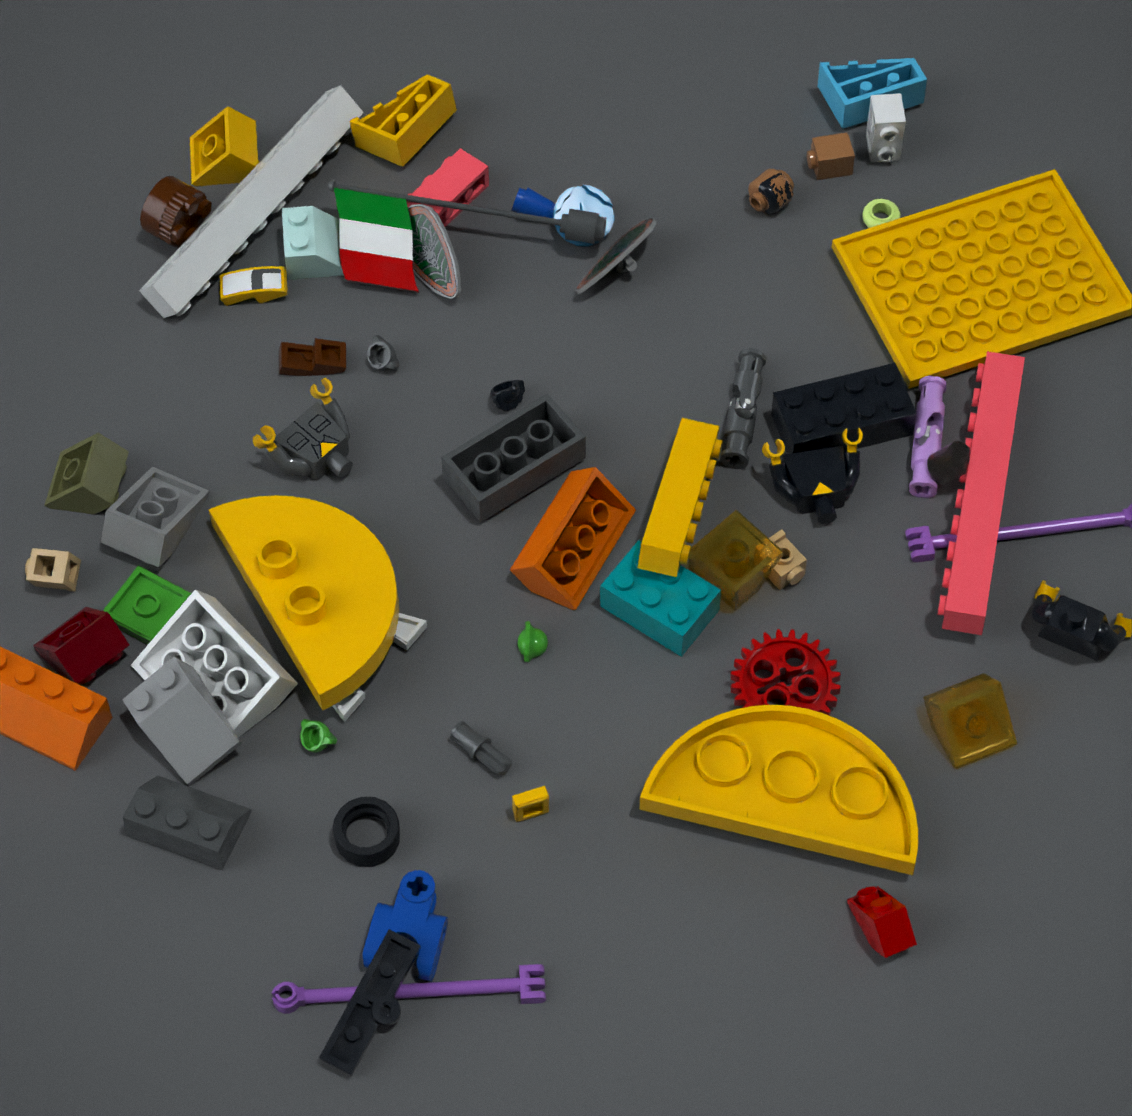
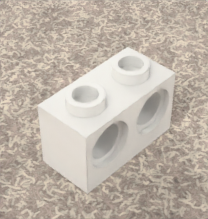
(885, 128)

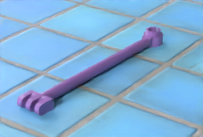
(924, 544)
(417, 990)

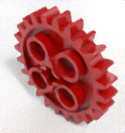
(772, 656)

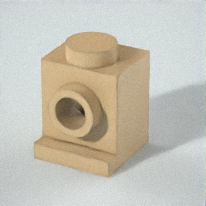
(791, 565)
(64, 567)

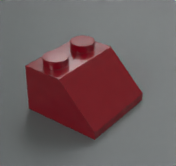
(83, 645)

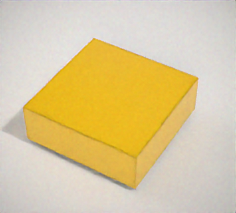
(530, 803)

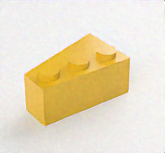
(407, 122)

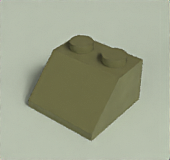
(87, 476)

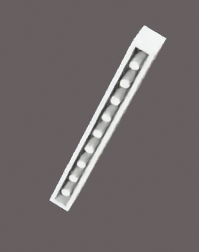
(251, 203)

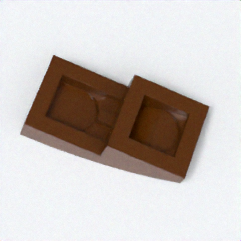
(312, 360)

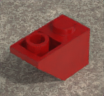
(882, 921)

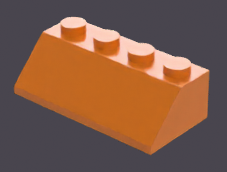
(573, 538)
(49, 711)

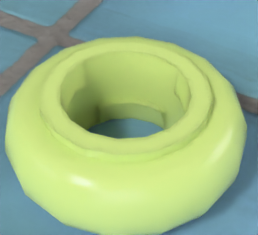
(883, 206)

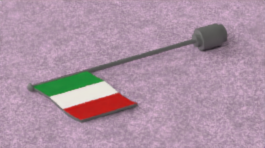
(379, 233)

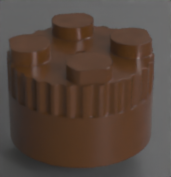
(174, 211)

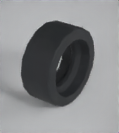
(366, 855)

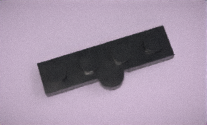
(371, 1003)

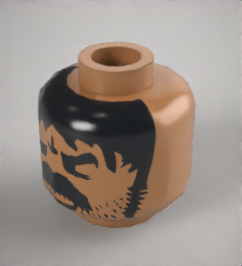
(771, 191)

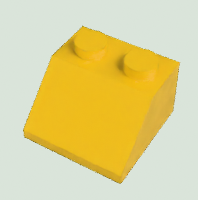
(224, 149)

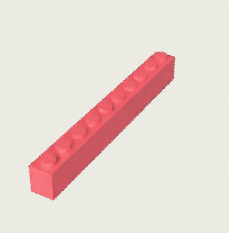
(983, 494)

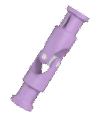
(927, 434)

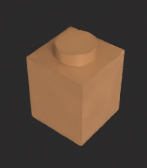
(831, 156)

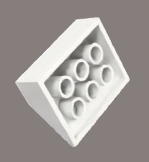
(225, 656)

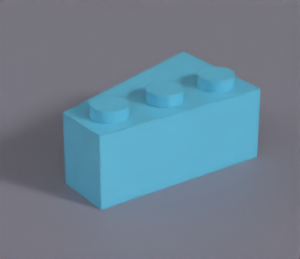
(851, 86)

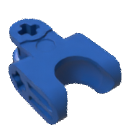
(413, 919)

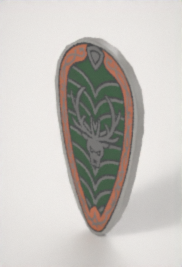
(433, 252)
(617, 252)

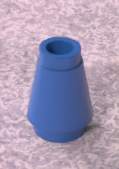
(533, 203)

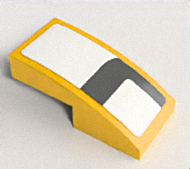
(258, 282)

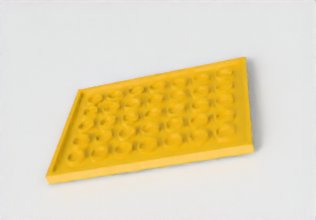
(983, 277)

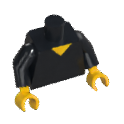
(816, 478)
(1077, 624)

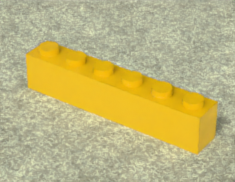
(679, 498)

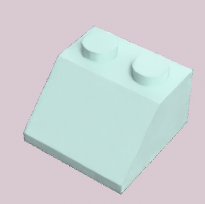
(311, 243)

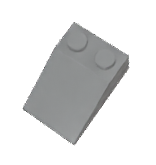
(153, 516)
(182, 719)

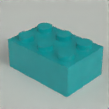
(658, 604)

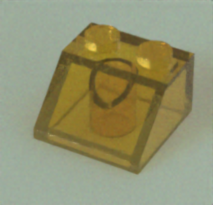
(735, 559)
(971, 719)

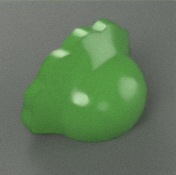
(532, 642)
(316, 736)

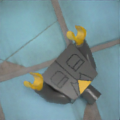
(313, 441)

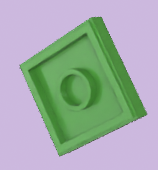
(145, 604)

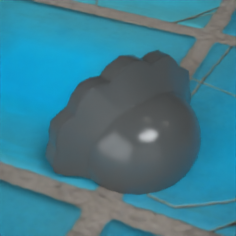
(382, 354)

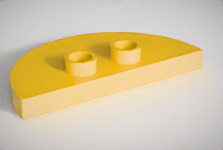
(318, 584)
(789, 782)

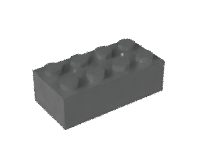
(513, 457)

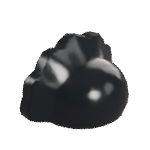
(508, 394)

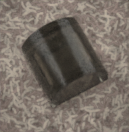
(948, 462)

